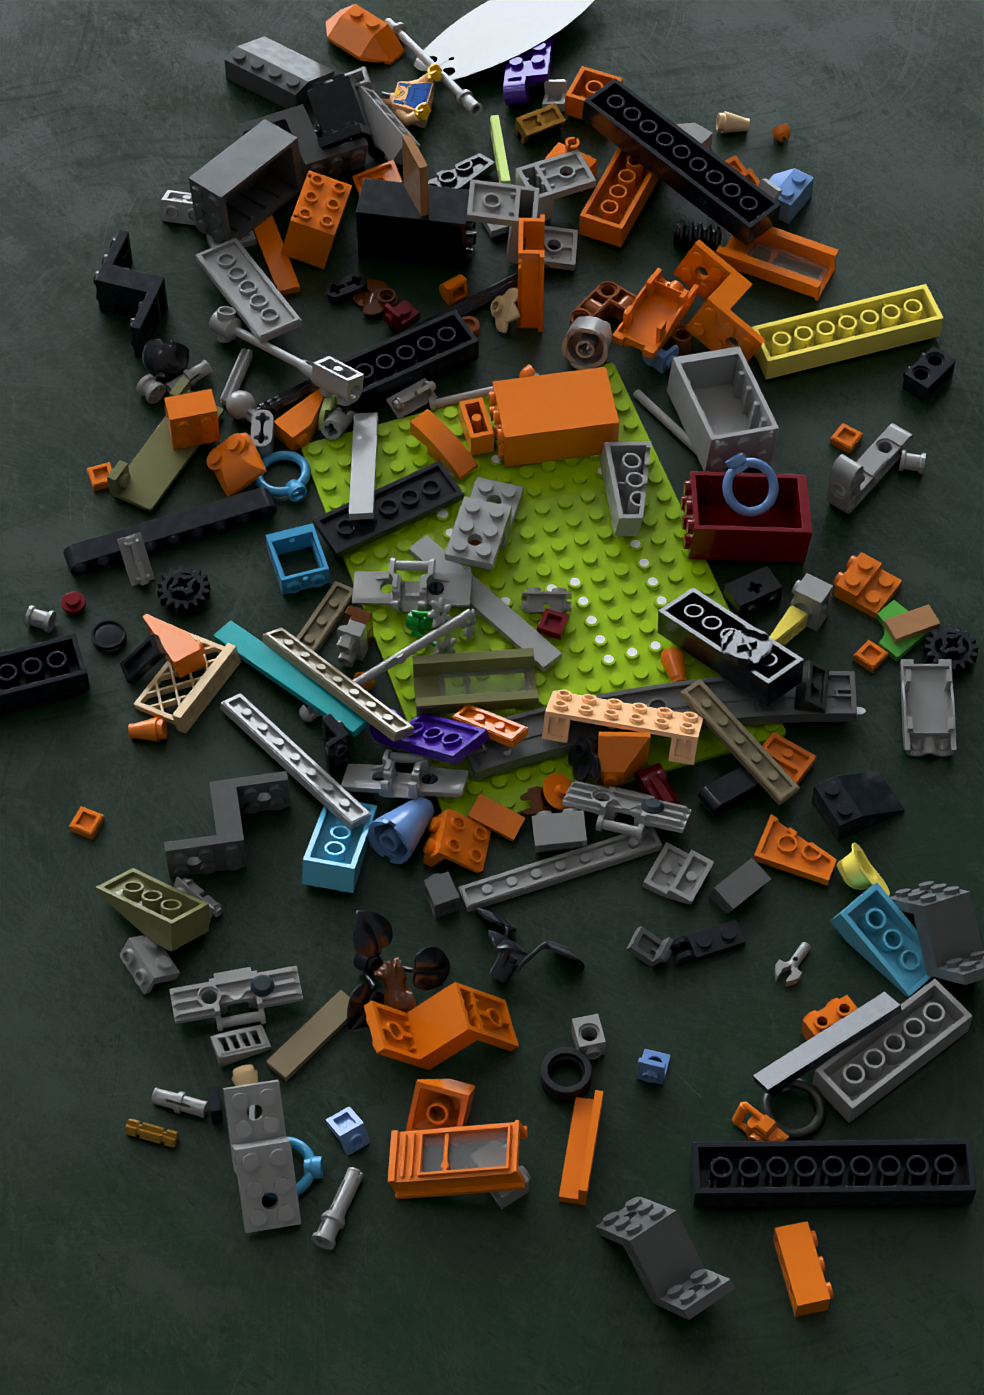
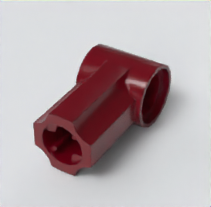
(655, 783)

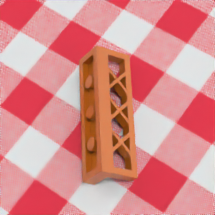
(581, 1149)

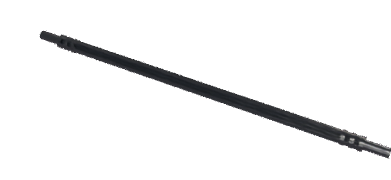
(462, 307)

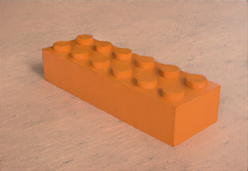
(617, 200)

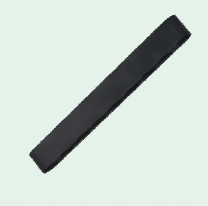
(173, 530)

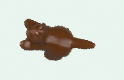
(396, 992)

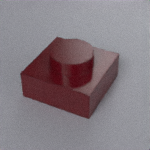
(553, 623)

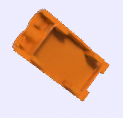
(654, 314)

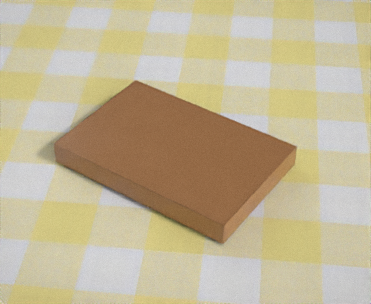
(415, 175)

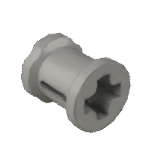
(912, 461)
(40, 619)

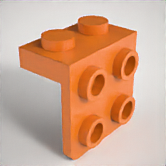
(457, 840)

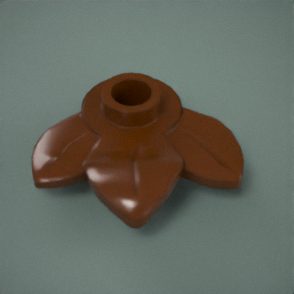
(376, 296)

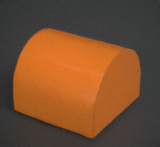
(454, 289)

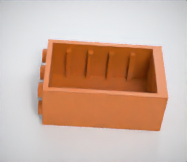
(553, 416)

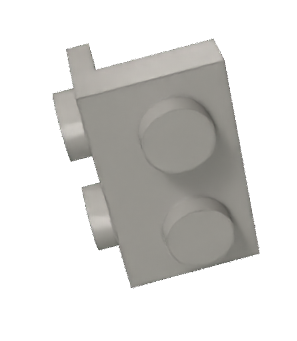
(148, 963)

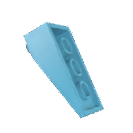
(336, 852)
(884, 938)

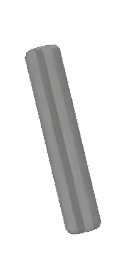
(237, 374)

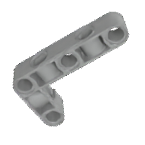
(854, 480)

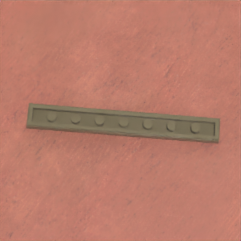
(338, 684)

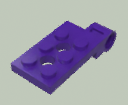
(526, 68)
(437, 738)

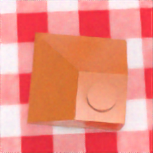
(621, 755)
(440, 1104)

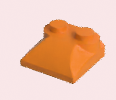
(236, 463)

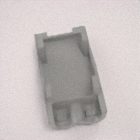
(928, 708)

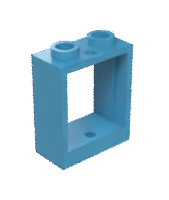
(282, 543)

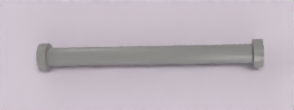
(455, 399)

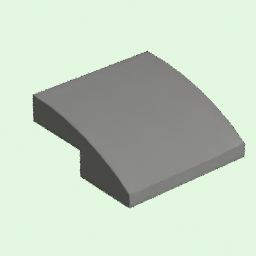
(677, 874)

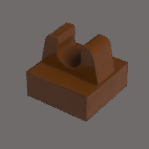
(537, 799)

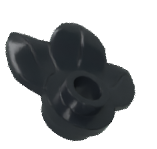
(584, 759)

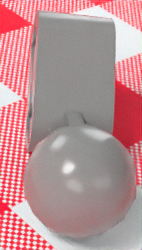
(242, 405)

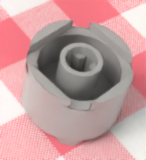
(587, 342)

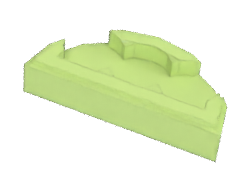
(328, 407)

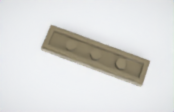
(326, 616)
(310, 1037)

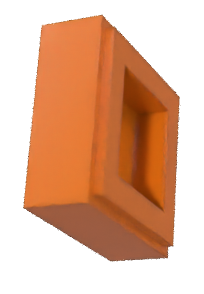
(846, 438)
(98, 475)
(870, 656)
(86, 823)

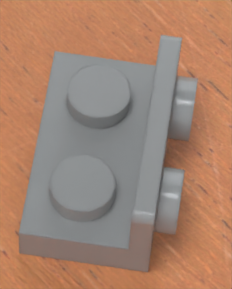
(177, 208)

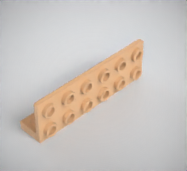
(587, 708)

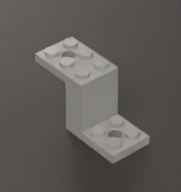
(516, 203)

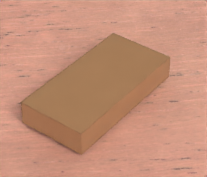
(911, 624)

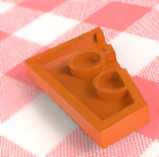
(787, 851)

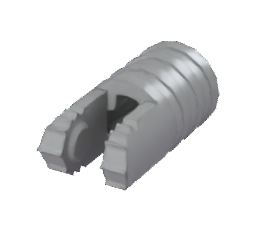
(337, 423)

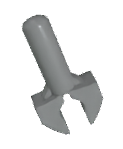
(792, 965)

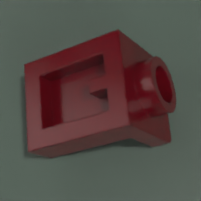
(400, 315)

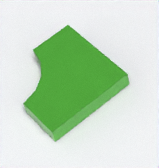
(897, 650)

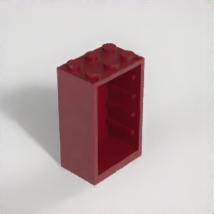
(722, 534)

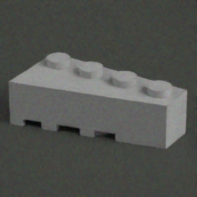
(625, 482)

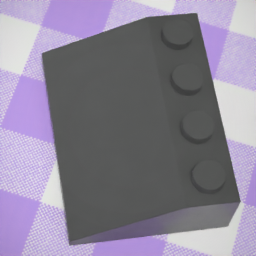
(275, 72)

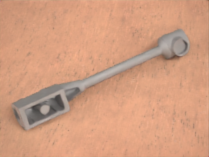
(327, 373)

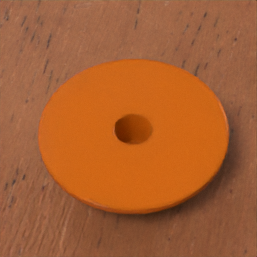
(555, 788)

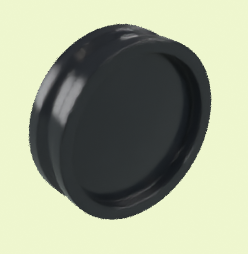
(108, 636)

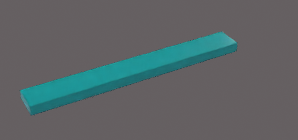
(288, 676)

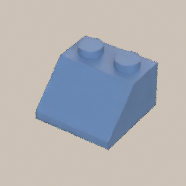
(796, 191)

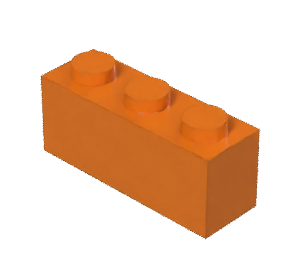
(802, 1268)

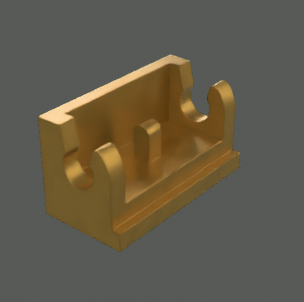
(538, 122)

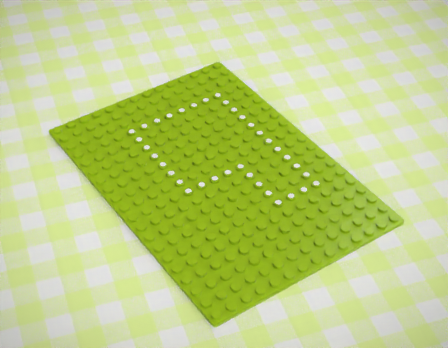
(556, 542)

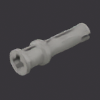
(334, 1219)

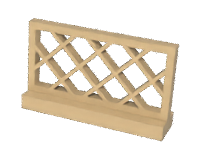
(203, 691)

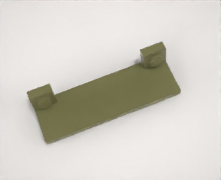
(154, 466)

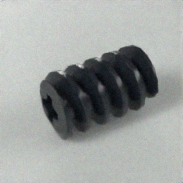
(692, 234)

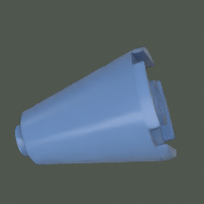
(401, 829)

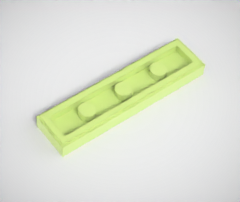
(499, 150)

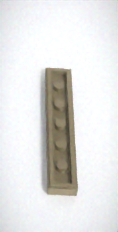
(739, 742)

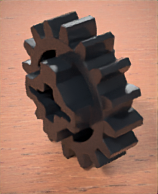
(185, 590)
(951, 645)

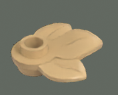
(504, 309)

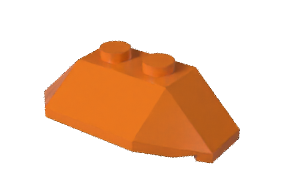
(363, 35)

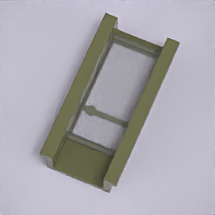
(475, 678)

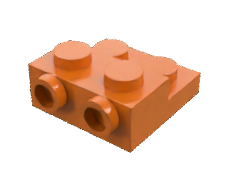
(866, 585)

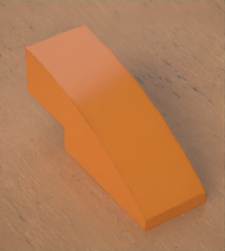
(442, 444)

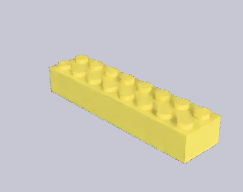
(848, 331)

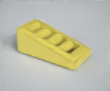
(790, 625)

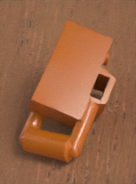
(759, 1126)

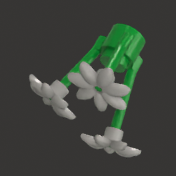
(422, 621)

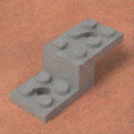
(551, 184)
(484, 522)
(262, 1156)

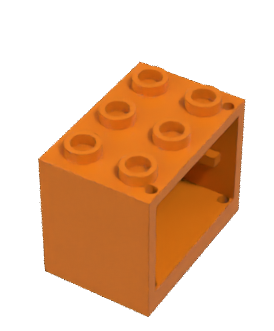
(316, 219)

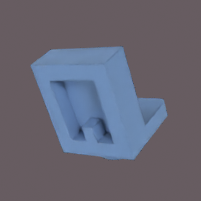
(349, 1130)

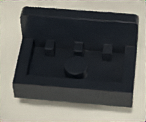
(335, 743)

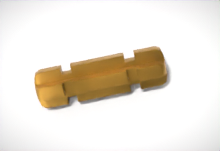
(151, 1133)

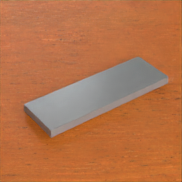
(248, 290)

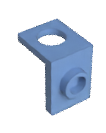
(652, 1070)

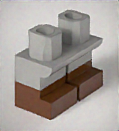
(355, 636)

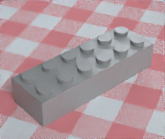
(892, 1051)

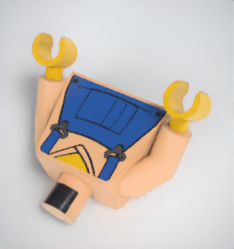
(414, 98)

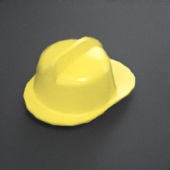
(858, 871)

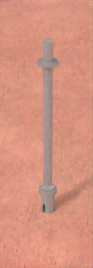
(464, 97)

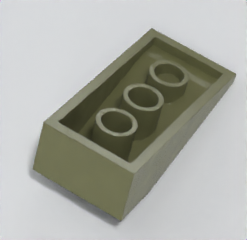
(156, 908)

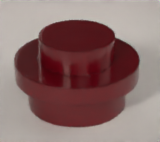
(73, 603)

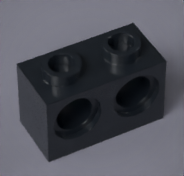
(928, 374)

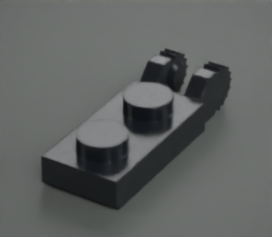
(708, 943)

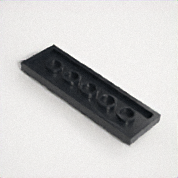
(395, 508)

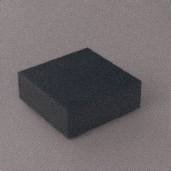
(215, 1104)

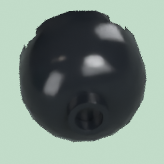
(165, 360)

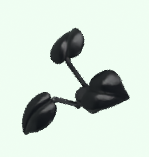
(369, 936)
(506, 962)

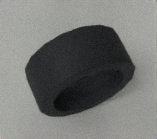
(566, 1055)

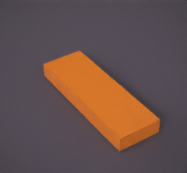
(498, 728)

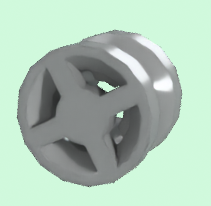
(150, 389)

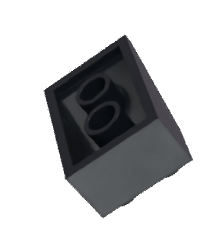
(855, 803)

